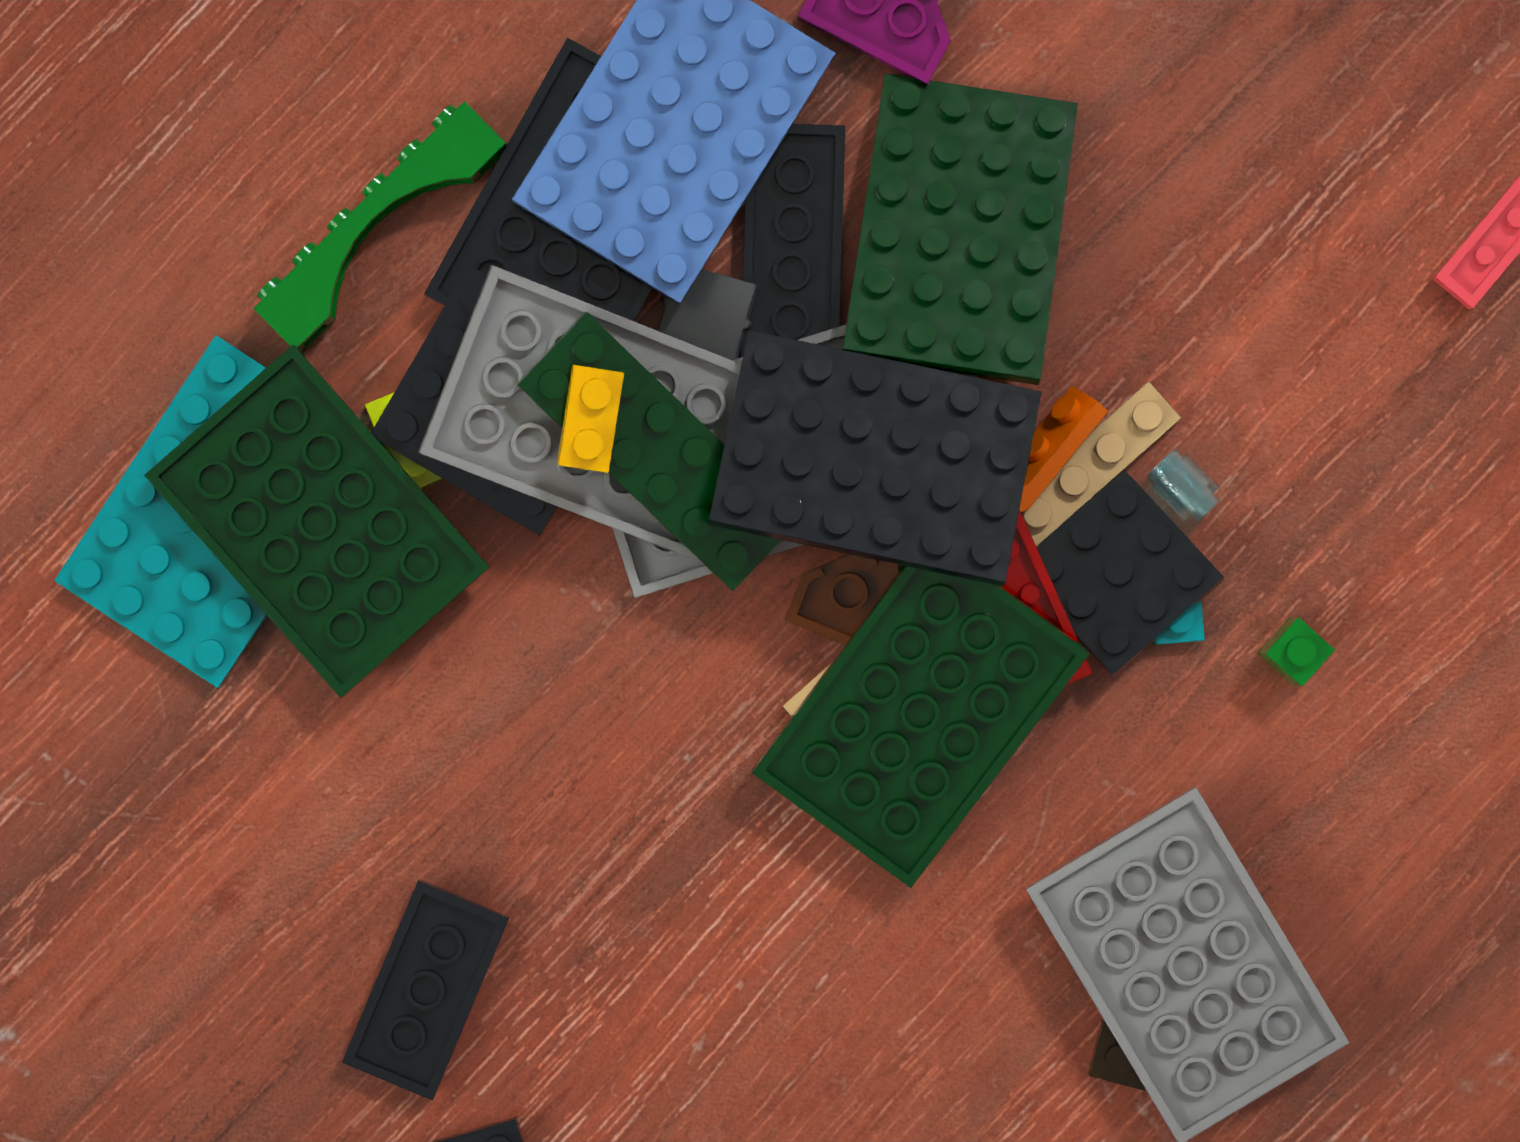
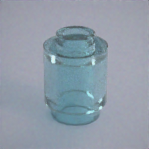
(1184, 485)

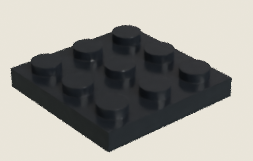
(1124, 572)

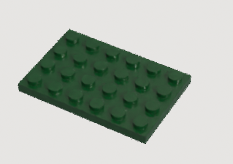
(961, 229)
(317, 521)
(919, 715)

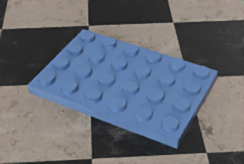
(673, 134)

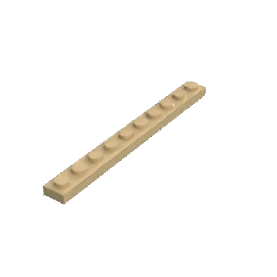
(1089, 469)

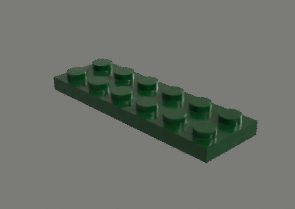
(657, 448)

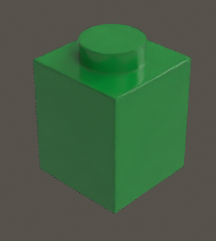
(1296, 651)

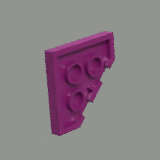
(894, 32)

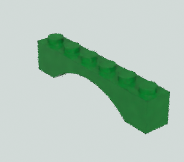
(452, 155)

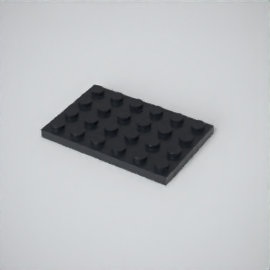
(518, 241)
(875, 458)

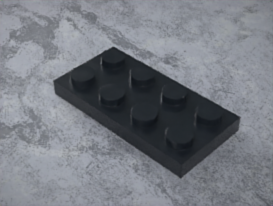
(425, 989)

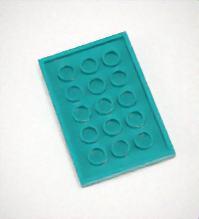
(146, 561)

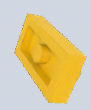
(590, 418)

